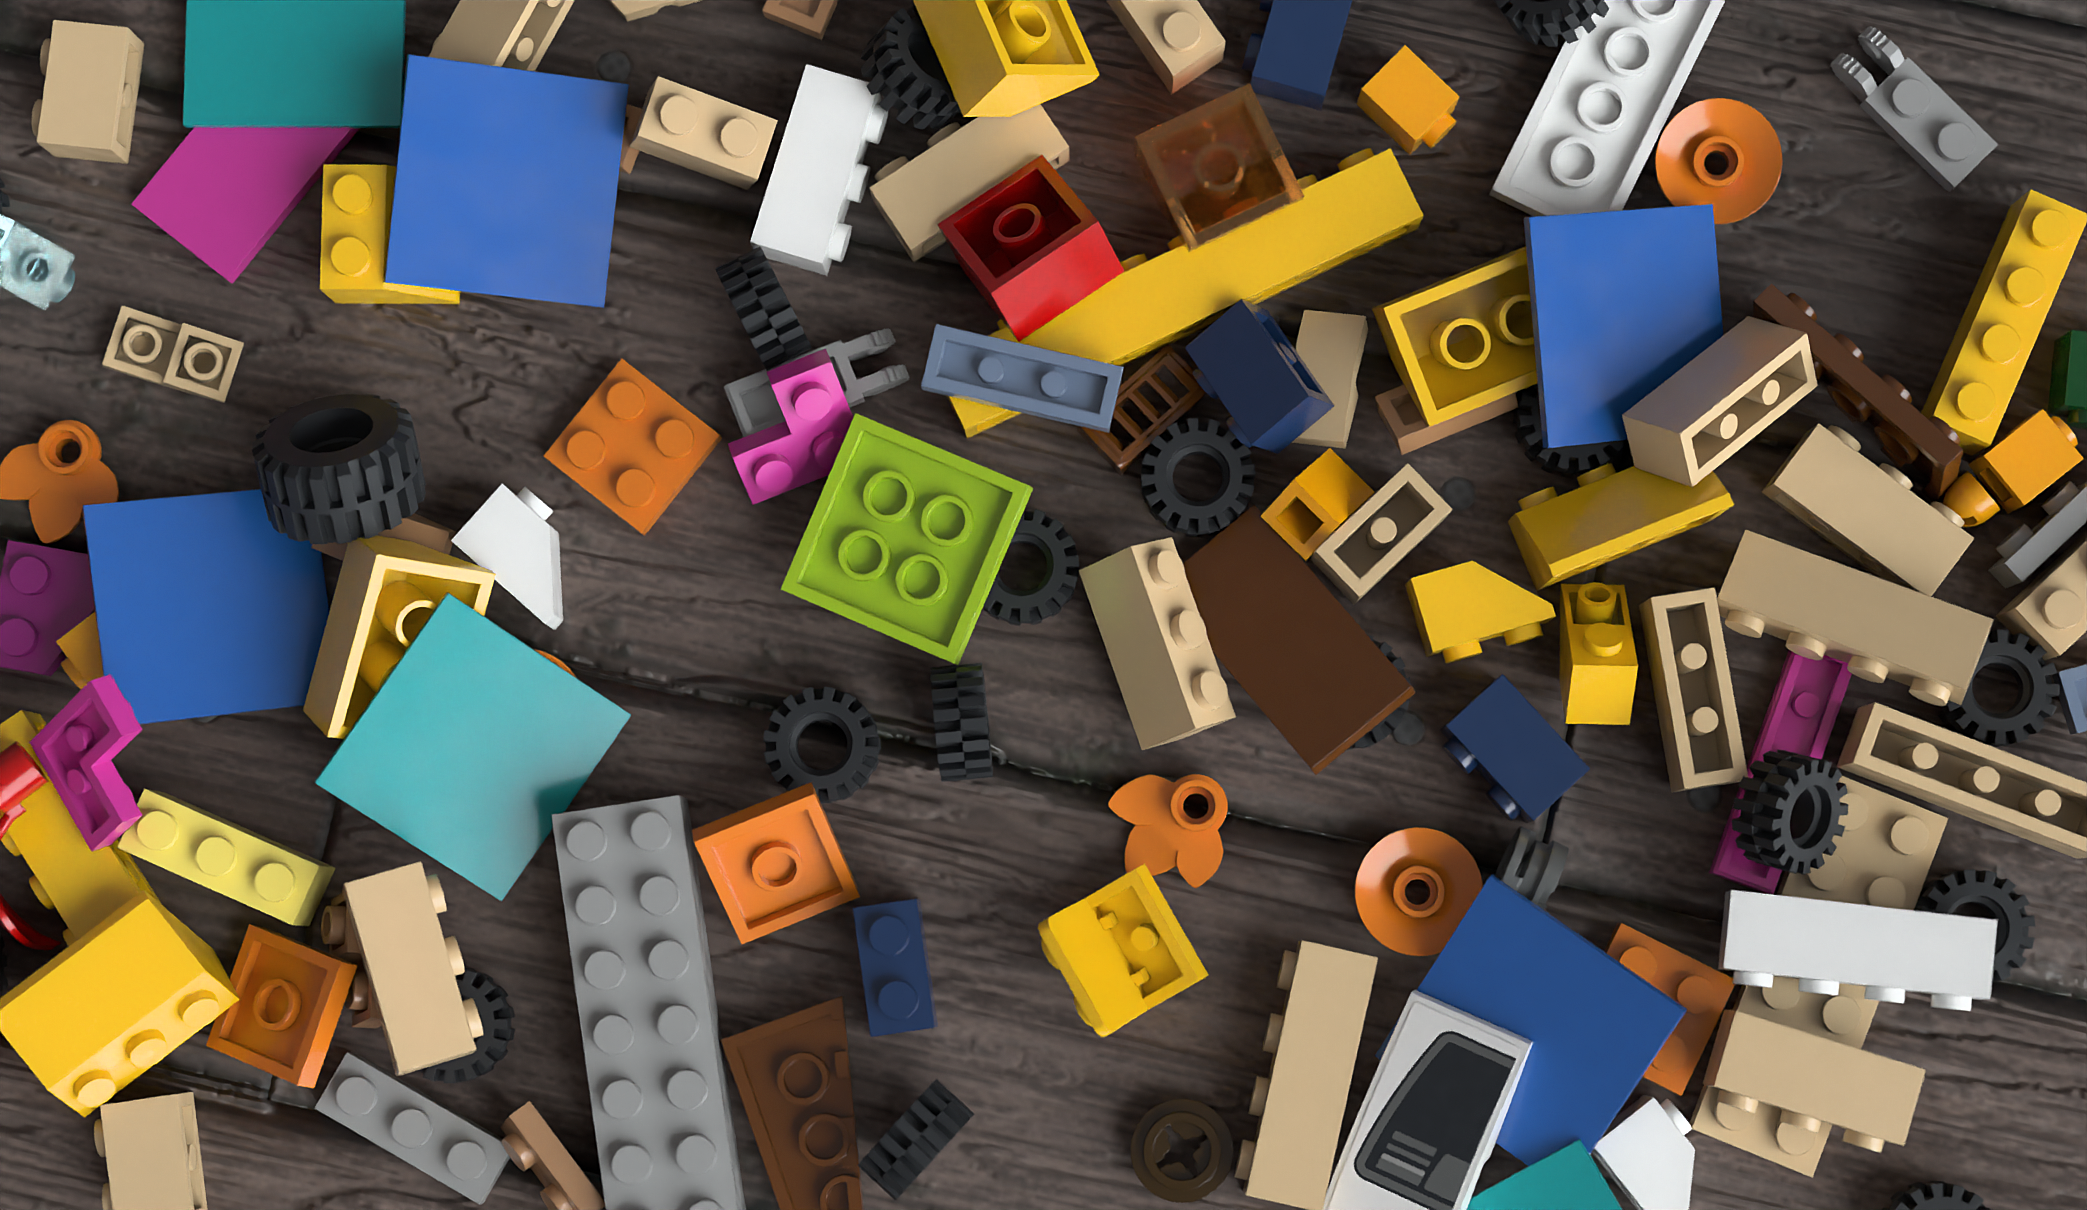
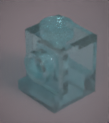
(50, 276)

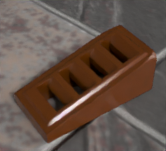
(1109, 446)

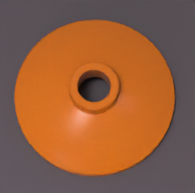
(1740, 137)
(1416, 855)

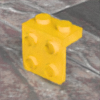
(1120, 951)

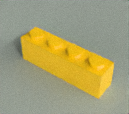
(2004, 318)
(66, 873)

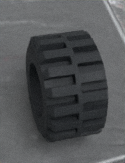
(339, 468)

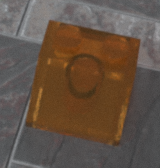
(1216, 168)

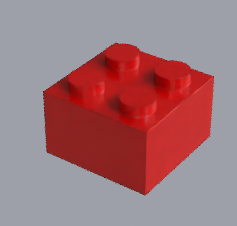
(1031, 247)

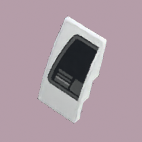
(1429, 1112)

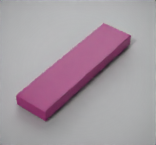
(1797, 722)

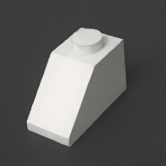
(519, 548)
(1649, 1155)

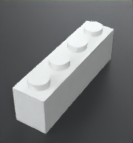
(1857, 946)

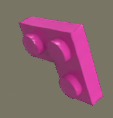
(809, 438)
(78, 756)

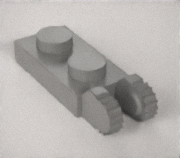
(1915, 111)
(759, 409)

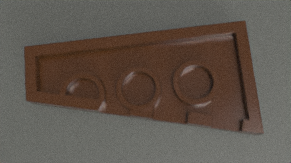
(1865, 396)
(802, 1106)

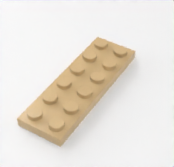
(1877, 864)

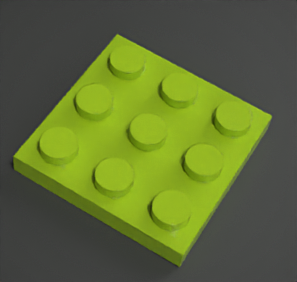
(907, 538)

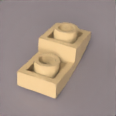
(1332, 351)
(173, 354)

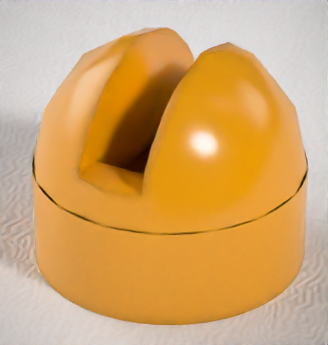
(1970, 501)

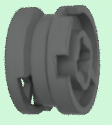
(1536, 866)

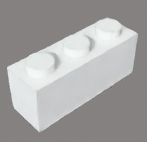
(819, 171)

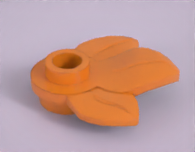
(55, 487)
(1164, 832)

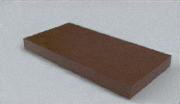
(1291, 641)

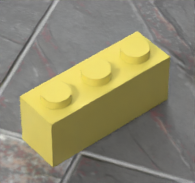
(227, 858)

